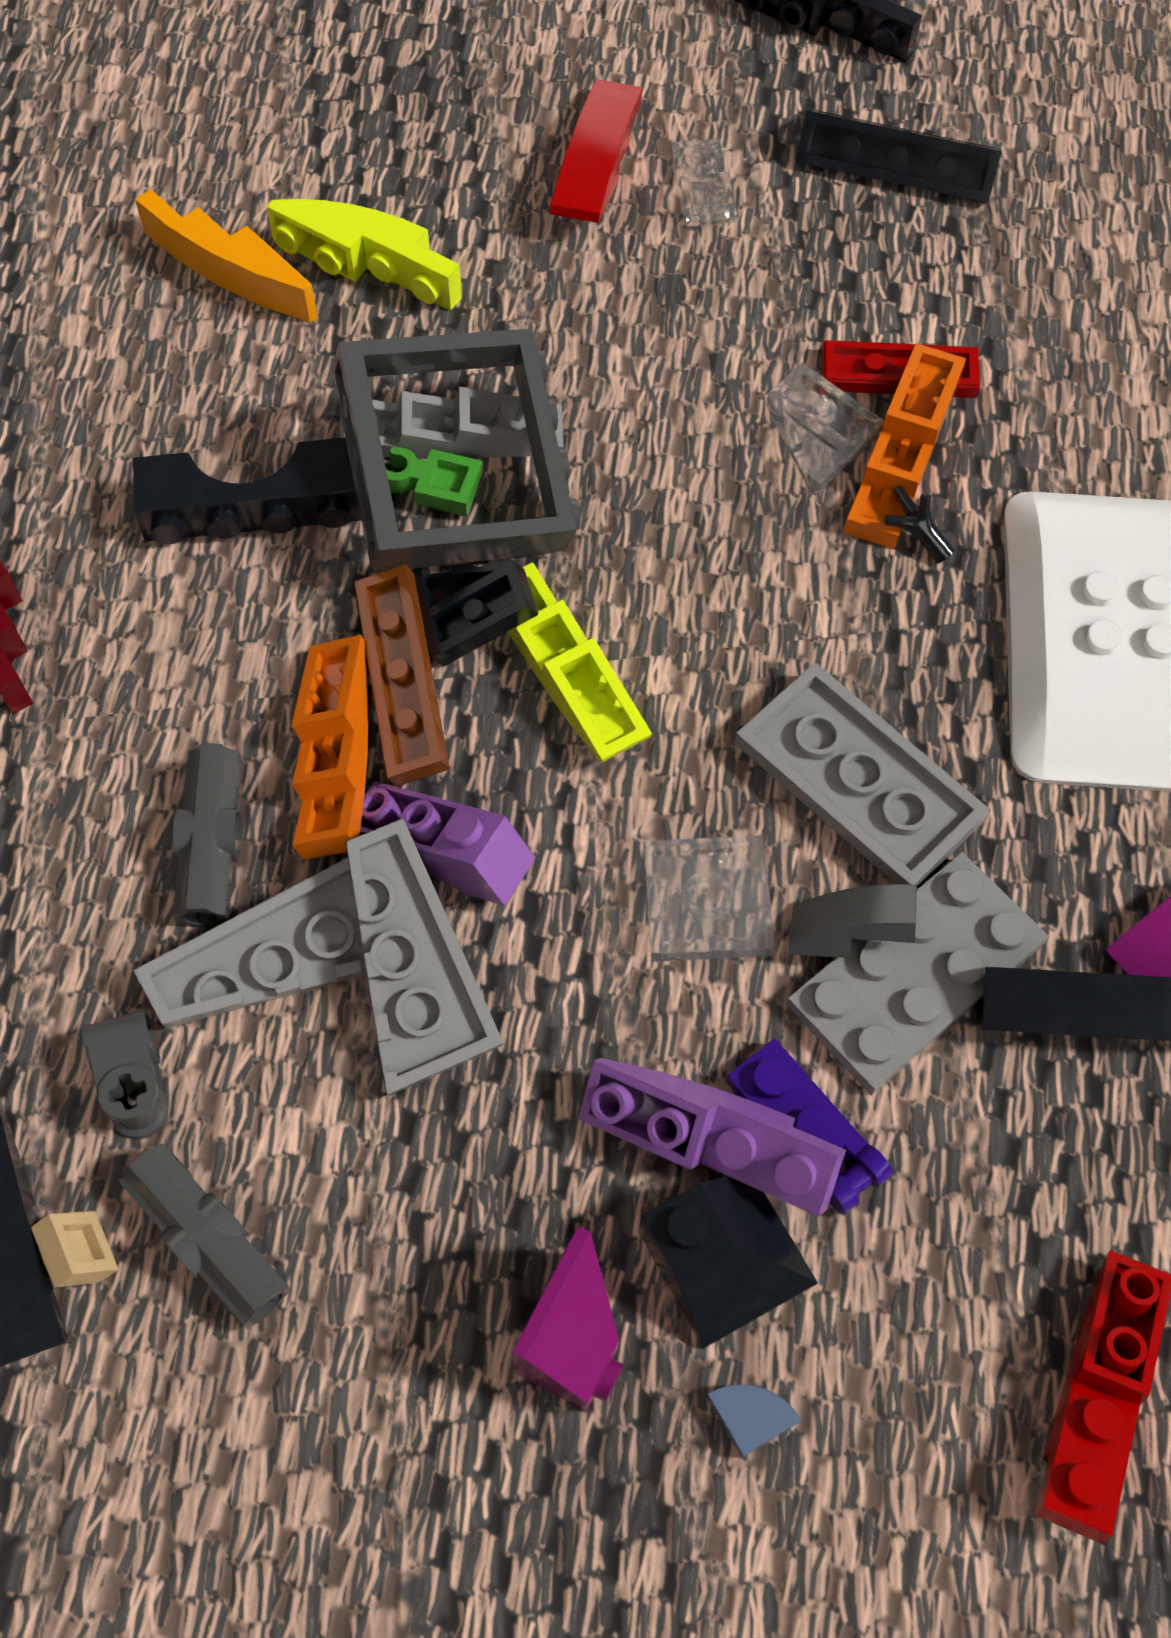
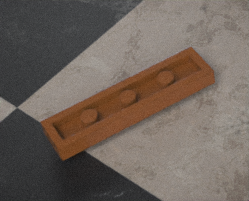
(401, 676)

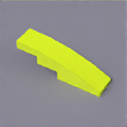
(578, 675)

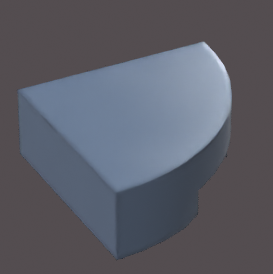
(752, 1415)

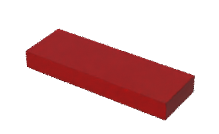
(879, 366)

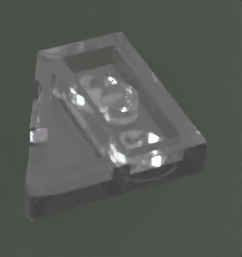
(820, 425)

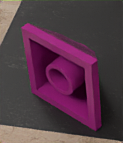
(572, 1331)

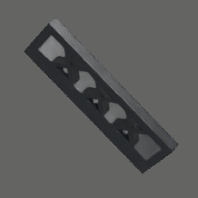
(898, 155)

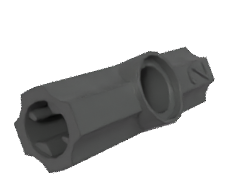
(207, 836)
(204, 1235)

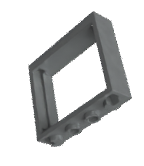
(457, 544)

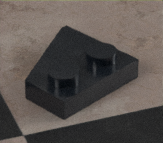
(472, 606)

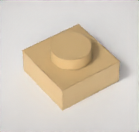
(74, 1248)

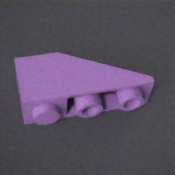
(456, 842)

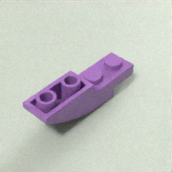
(712, 1128)

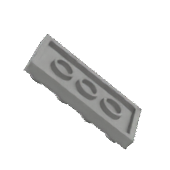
(861, 777)
(903, 995)

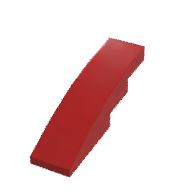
(596, 151)

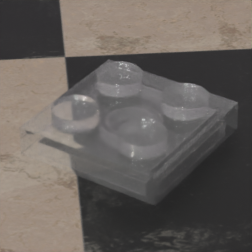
(707, 898)

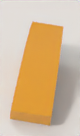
(234, 262)

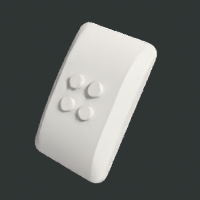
(1089, 639)

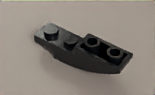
(875, 23)

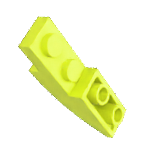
(358, 238)

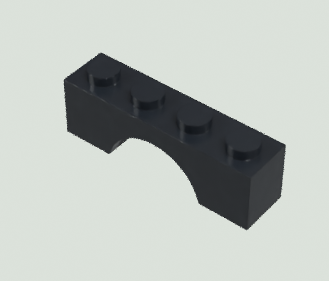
(183, 502)

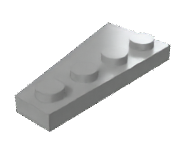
(264, 954)
(417, 974)

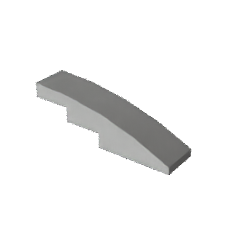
(469, 425)

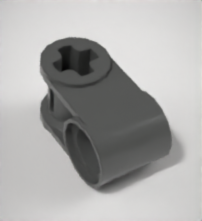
(124, 1066)

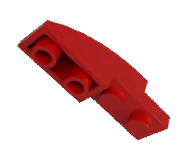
(1103, 1396)

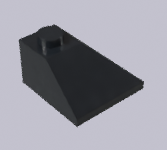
(724, 1256)

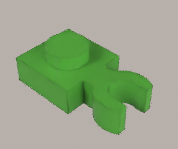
(440, 482)

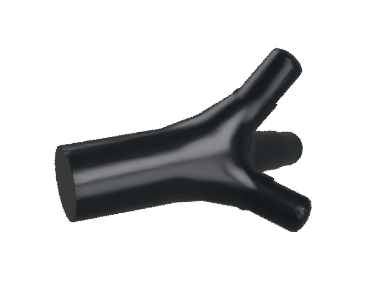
(920, 524)

